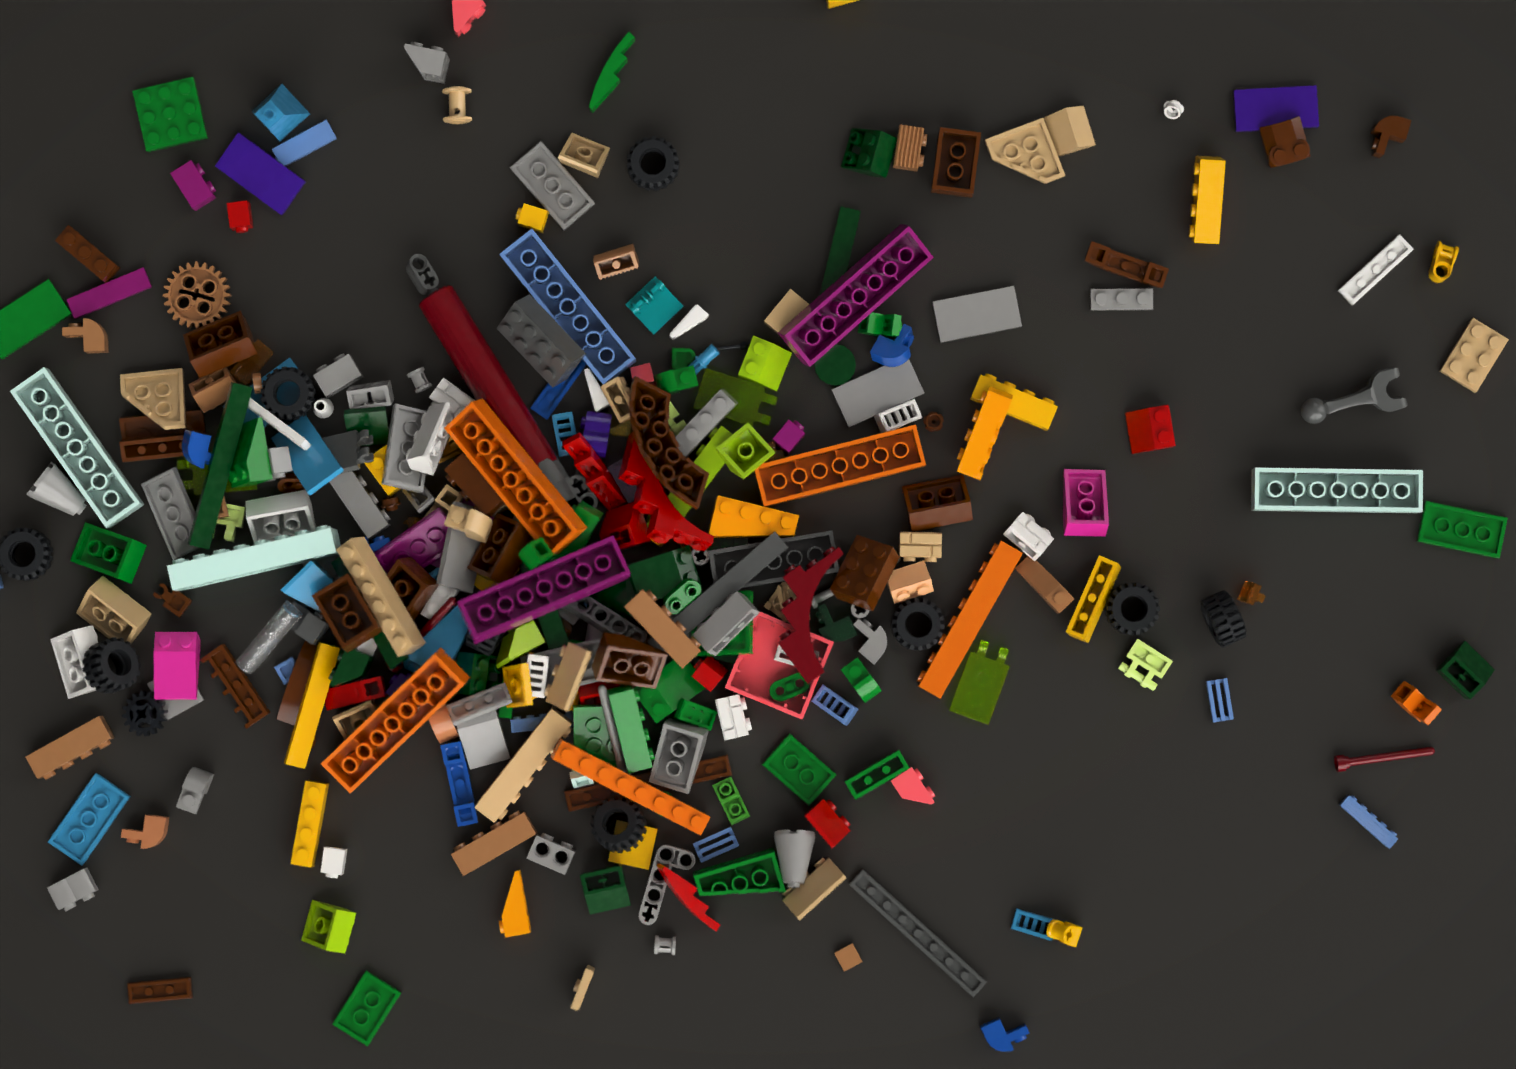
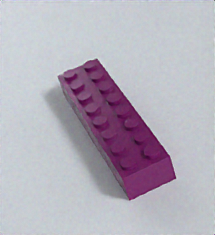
(855, 295)
(543, 589)

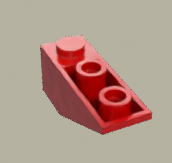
(355, 693)

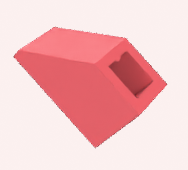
(465, 12)
(911, 788)

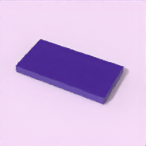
(1273, 105)
(260, 173)

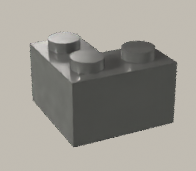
(310, 625)

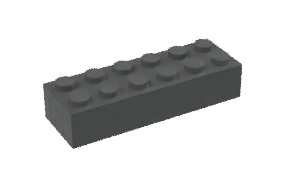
(800, 552)

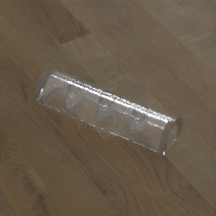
(268, 637)

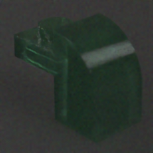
(834, 631)

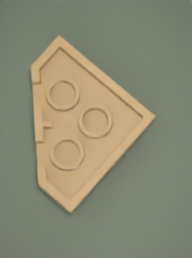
(1027, 151)
(157, 395)

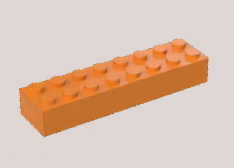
(840, 466)
(515, 476)
(395, 720)

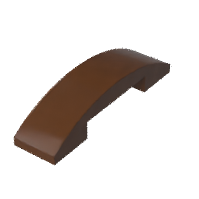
(1125, 265)
(296, 685)

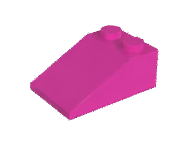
(1085, 503)
(176, 665)

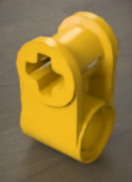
(1443, 258)
(1064, 932)

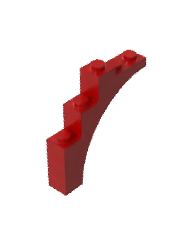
(651, 499)

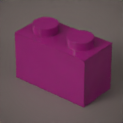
(193, 184)
(789, 436)

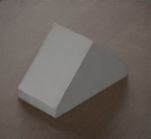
(421, 501)

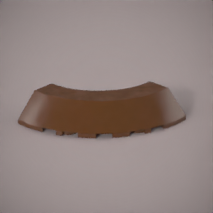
(659, 446)

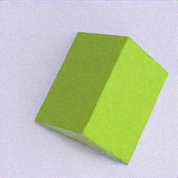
(744, 451)

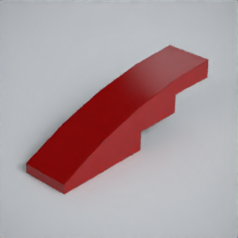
(594, 470)
(684, 892)

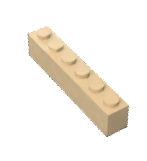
(381, 596)
(523, 764)

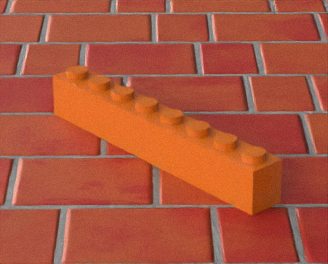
(970, 619)
(630, 786)

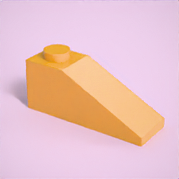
(515, 913)

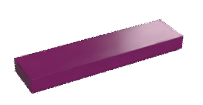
(109, 293)

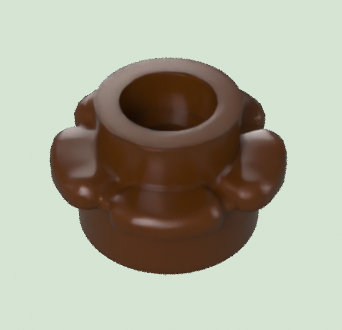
(928, 421)
(390, 503)

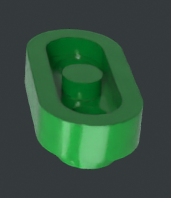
(681, 595)
(789, 687)

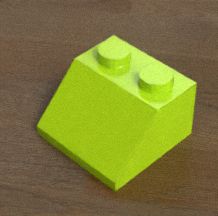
(764, 363)
(519, 643)
(328, 927)

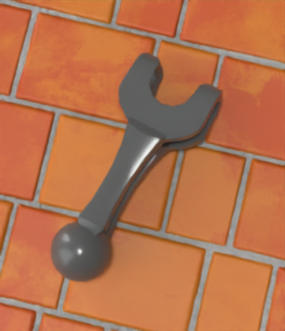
(1315, 410)

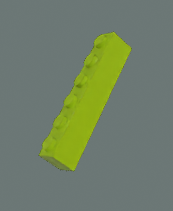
(708, 460)

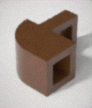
(1389, 128)

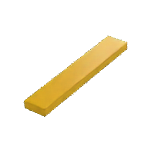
(311, 705)

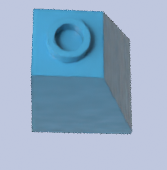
(280, 112)
(307, 582)
(447, 634)

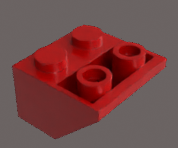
(626, 525)

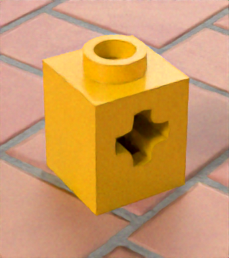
(532, 217)

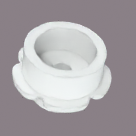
(1173, 109)

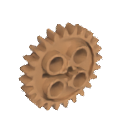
(202, 277)

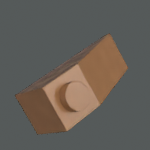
(1044, 584)

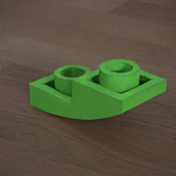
(731, 800)

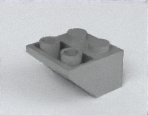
(430, 62)

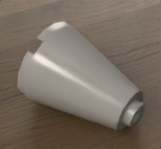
(57, 491)
(794, 854)

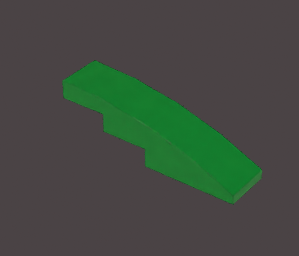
(608, 80)

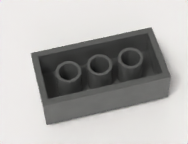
(541, 340)

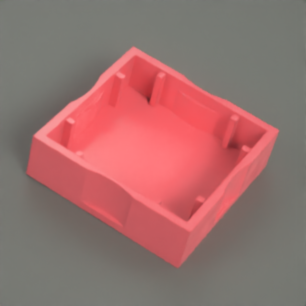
(756, 672)

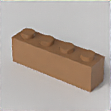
(662, 628)
(70, 747)
(494, 843)

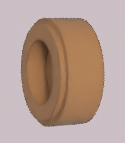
(257, 383)

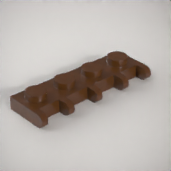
(237, 684)

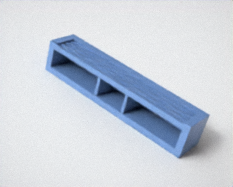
(531, 722)
(1368, 821)

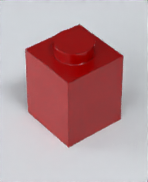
(240, 216)
(709, 672)

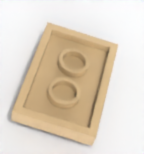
(1474, 355)

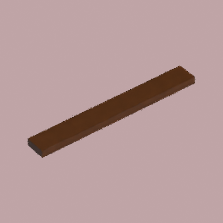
(595, 794)

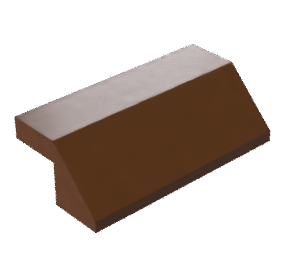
(147, 440)

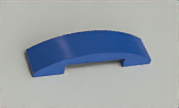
(459, 783)

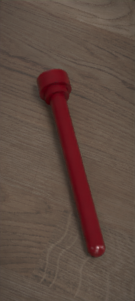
(431, 624)
(1343, 762)

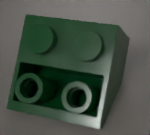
(869, 152)
(351, 667)
(1465, 670)
(481, 671)
(605, 889)

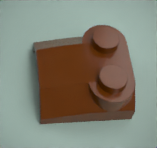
(1285, 142)

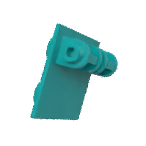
(654, 305)

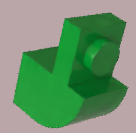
(880, 324)
(676, 380)
(536, 554)
(861, 680)

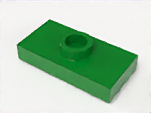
(695, 714)

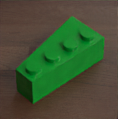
(741, 875)

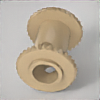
(457, 103)

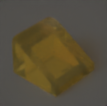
(622, 430)

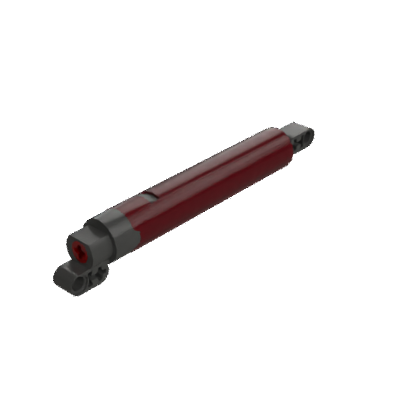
(487, 377)

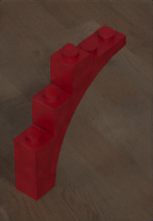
(797, 611)

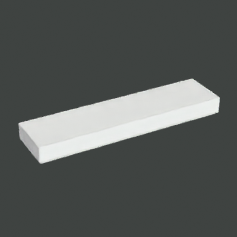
(1375, 269)
(278, 425)

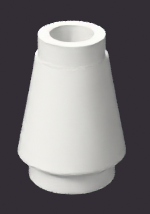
(328, 408)

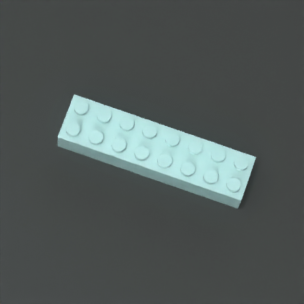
(77, 447)
(1337, 490)
(255, 559)

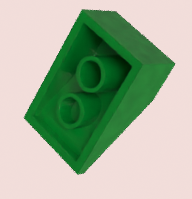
(251, 457)
(108, 552)
(671, 687)

